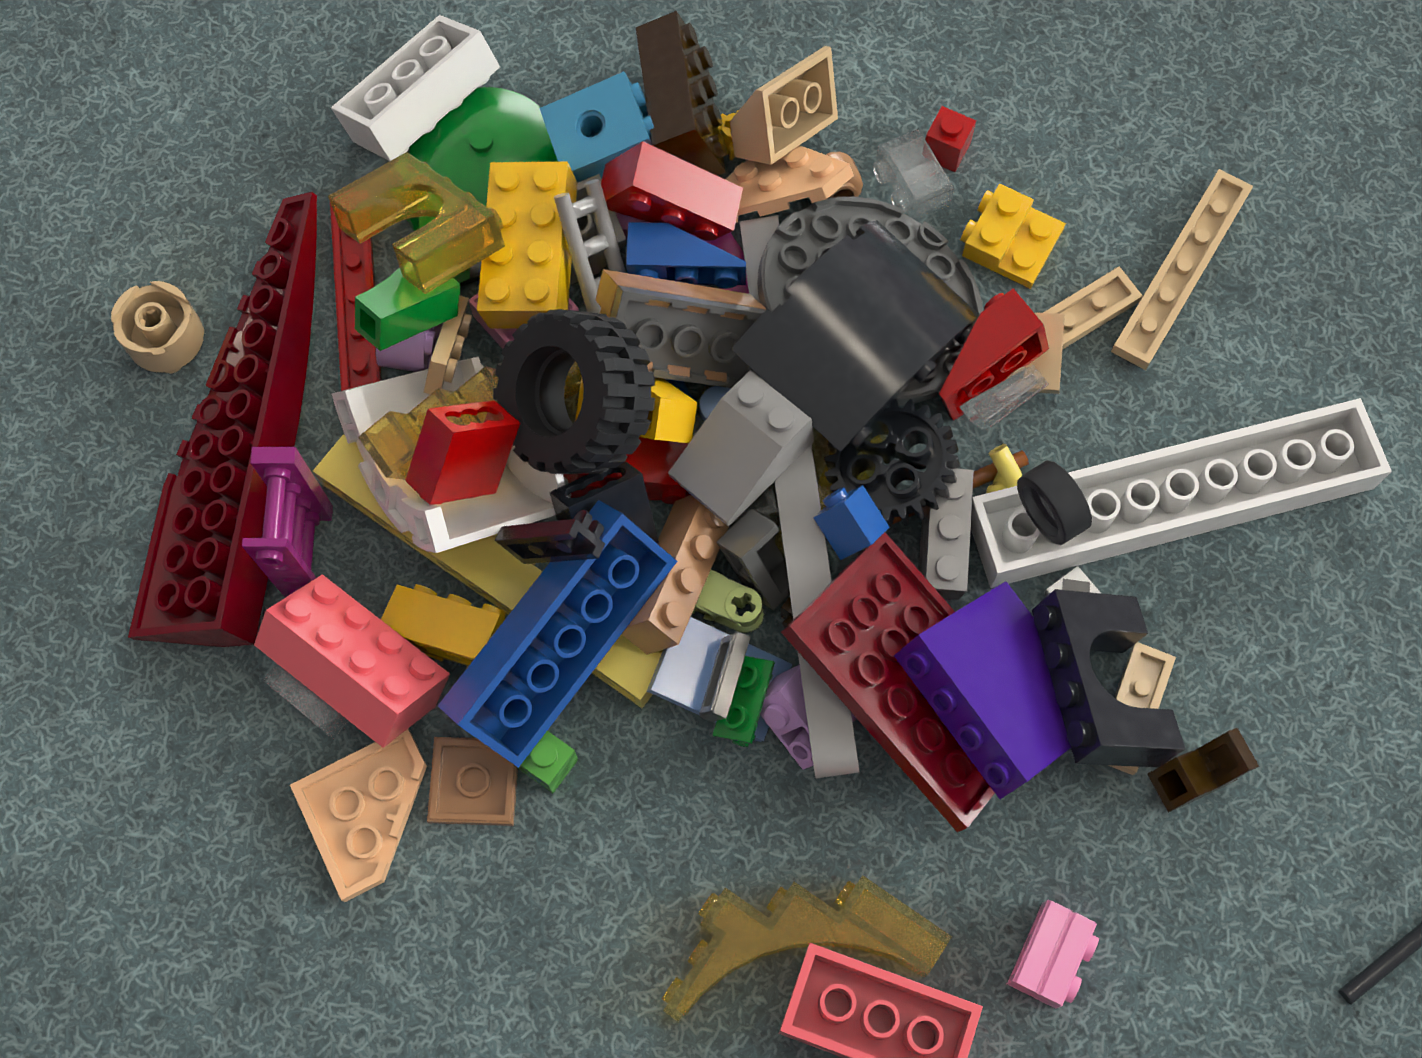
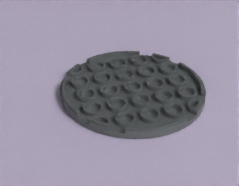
(816, 229)

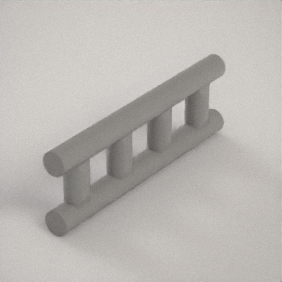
(580, 250)

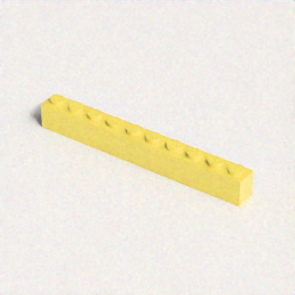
(484, 569)

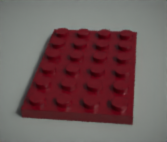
(852, 643)

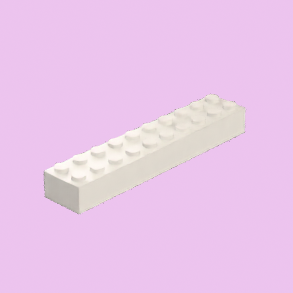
(1189, 490)

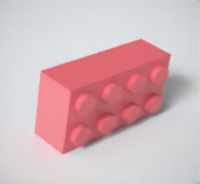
(351, 659)
(873, 1012)

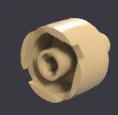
(157, 327)

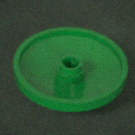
(485, 129)

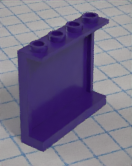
(991, 687)

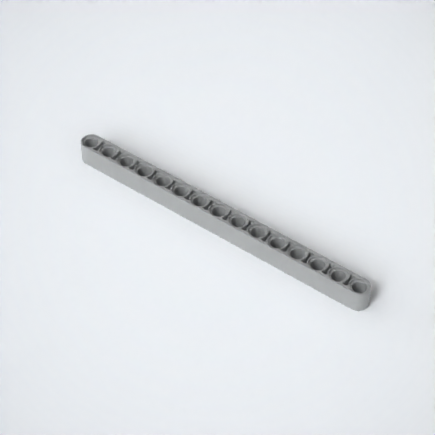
(806, 563)

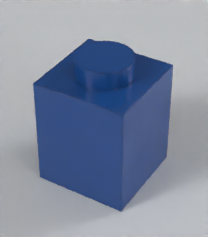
(850, 521)

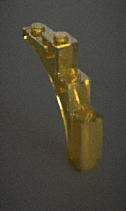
(741, 934)

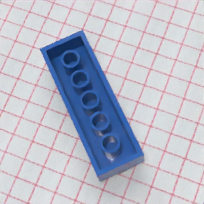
(556, 638)

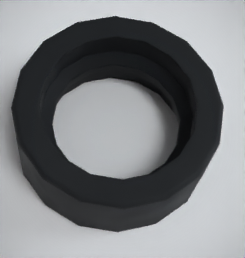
(1054, 502)

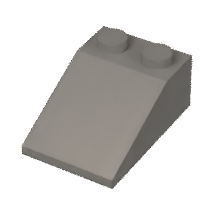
(742, 448)

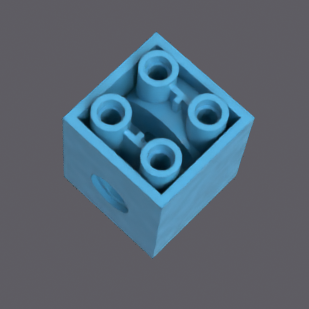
(598, 124)

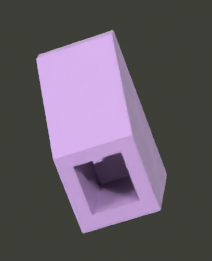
(786, 715)

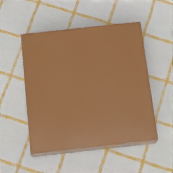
(471, 784)

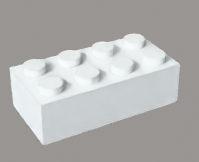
(416, 87)

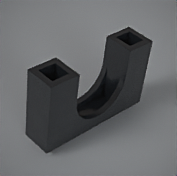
(1095, 722)

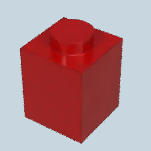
(950, 137)

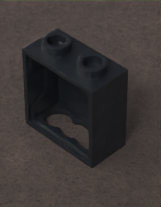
(624, 494)

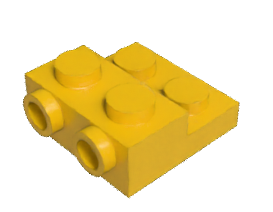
(1011, 236)

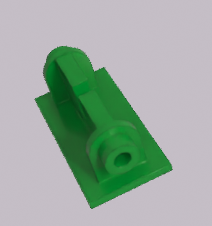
(746, 702)

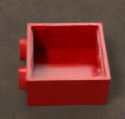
(461, 460)

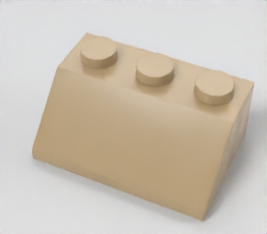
(786, 110)

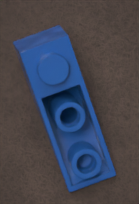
(675, 255)

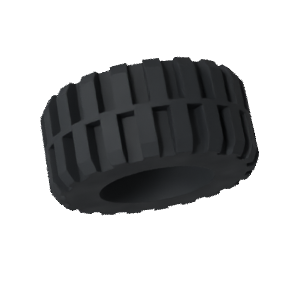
(613, 397)

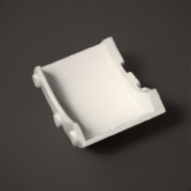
(520, 497)

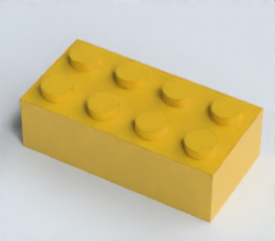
(536, 262)

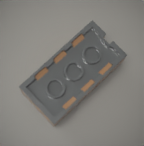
(682, 325)

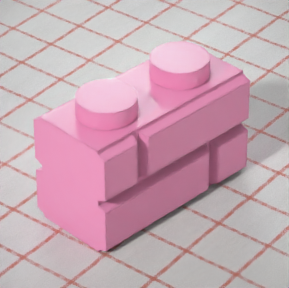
(1053, 955)

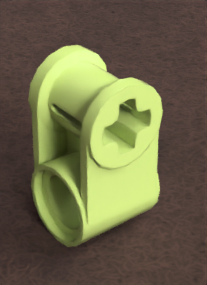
(720, 603)

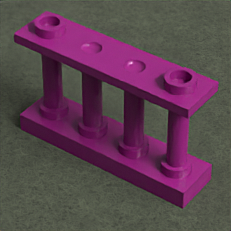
(291, 512)

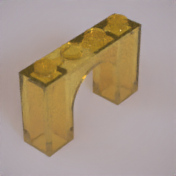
(409, 189)

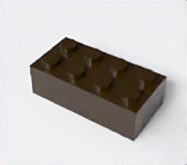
(681, 93)

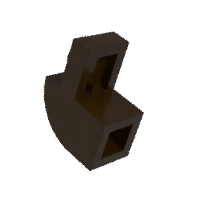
(1203, 770)

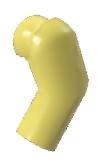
(1007, 469)

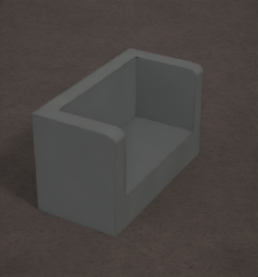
(756, 557)

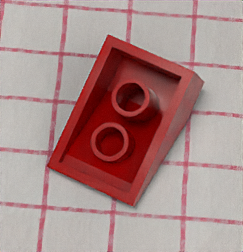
(1000, 342)

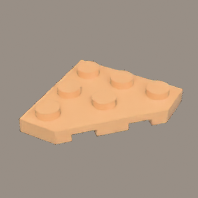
(791, 178)
(361, 811)

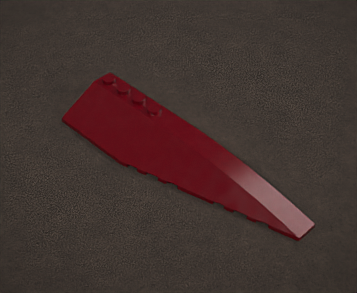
(196, 573)

